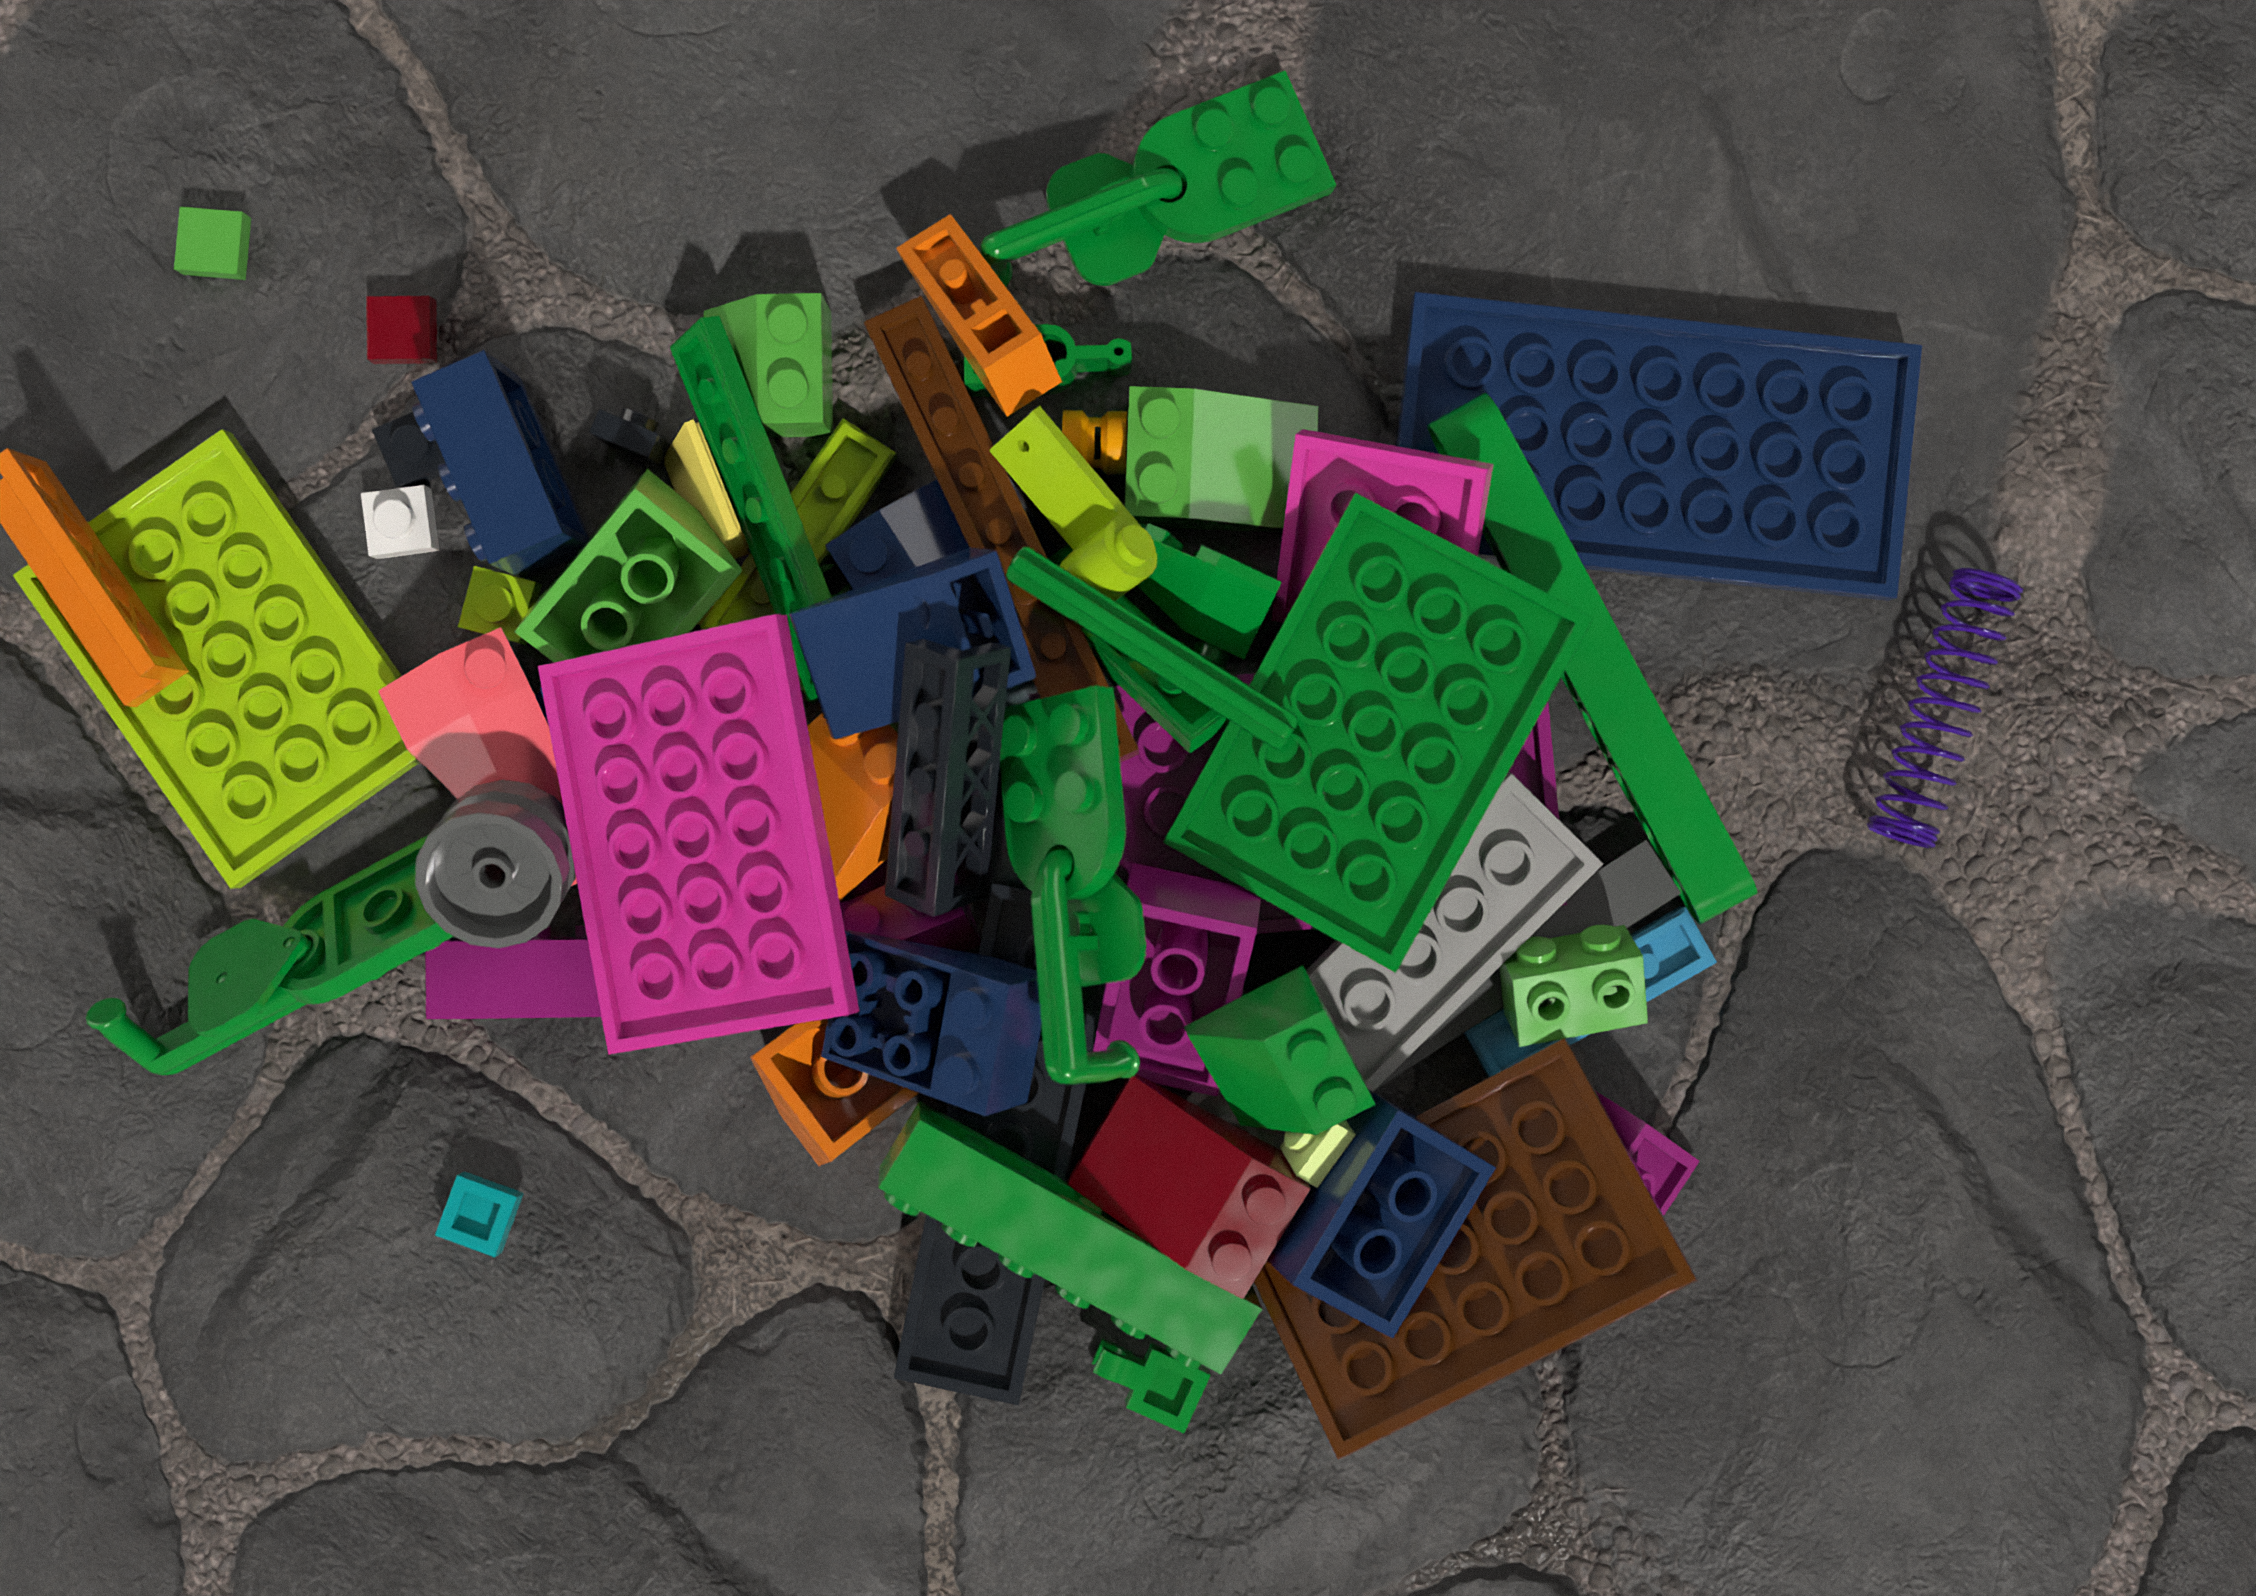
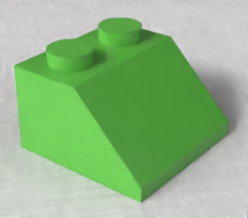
(785, 359)

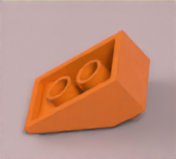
(856, 797)

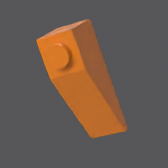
(980, 315)

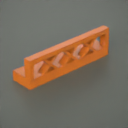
(84, 580)

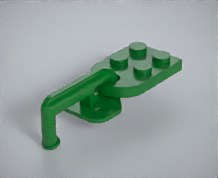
(1232, 156)
(1065, 846)
(270, 970)

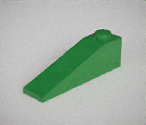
(1207, 597)

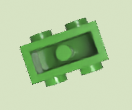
(1574, 985)

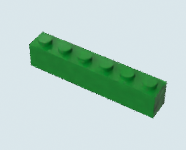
(1059, 1234)

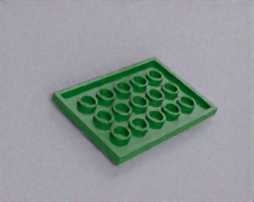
(1410, 708)

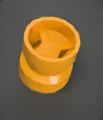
(1081, 433)

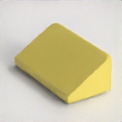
(700, 484)

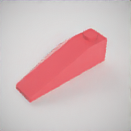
(474, 718)

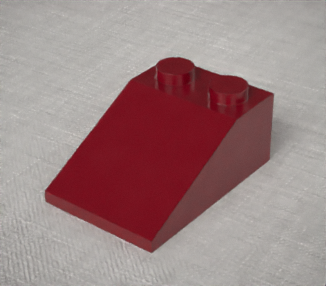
(1190, 1184)

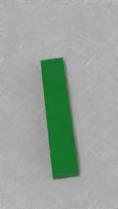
(750, 474)

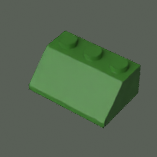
(635, 579)

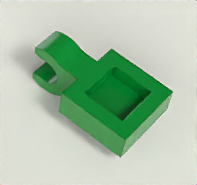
(1157, 1384)

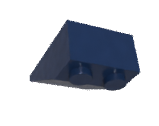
(907, 536)

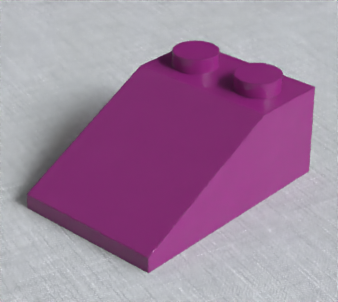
(1193, 964)

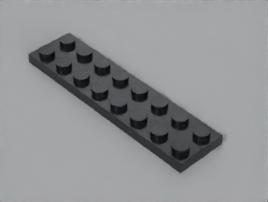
(966, 1311)

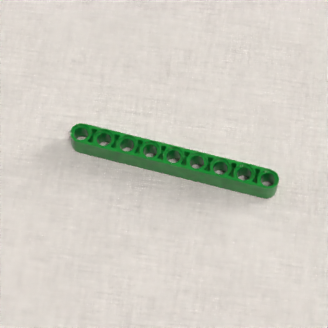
(1602, 672)

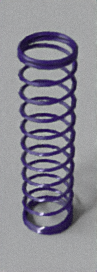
(1909, 829)

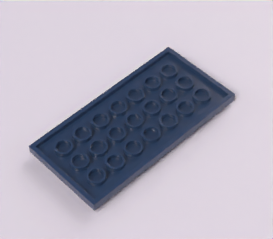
(1687, 437)

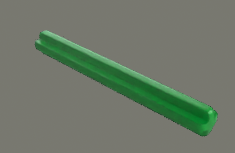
(1152, 647)

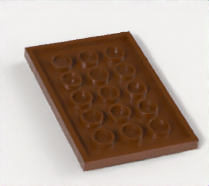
(1540, 1261)

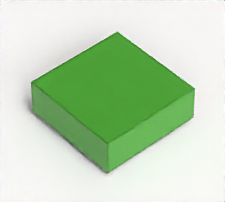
(212, 243)

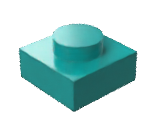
(479, 1214)

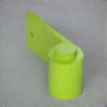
(1105, 538)

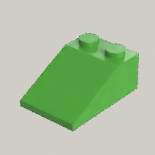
(1210, 458)

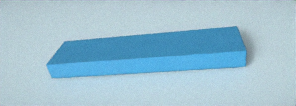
(1671, 954)

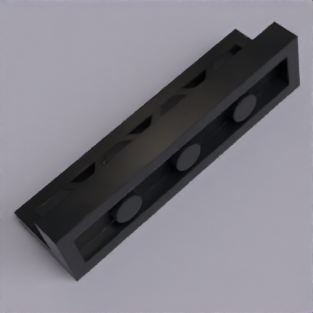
(936, 781)

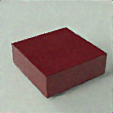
(401, 329)

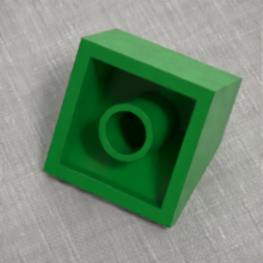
(1281, 1058)

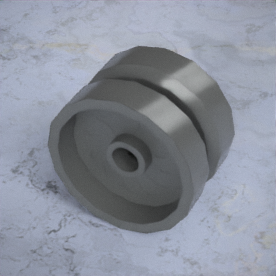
(496, 864)

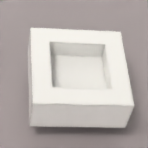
(400, 522)

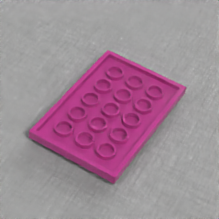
(698, 836)

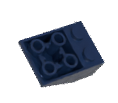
(860, 636)
(940, 1022)

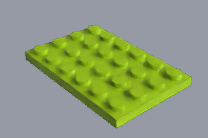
(283, 677)

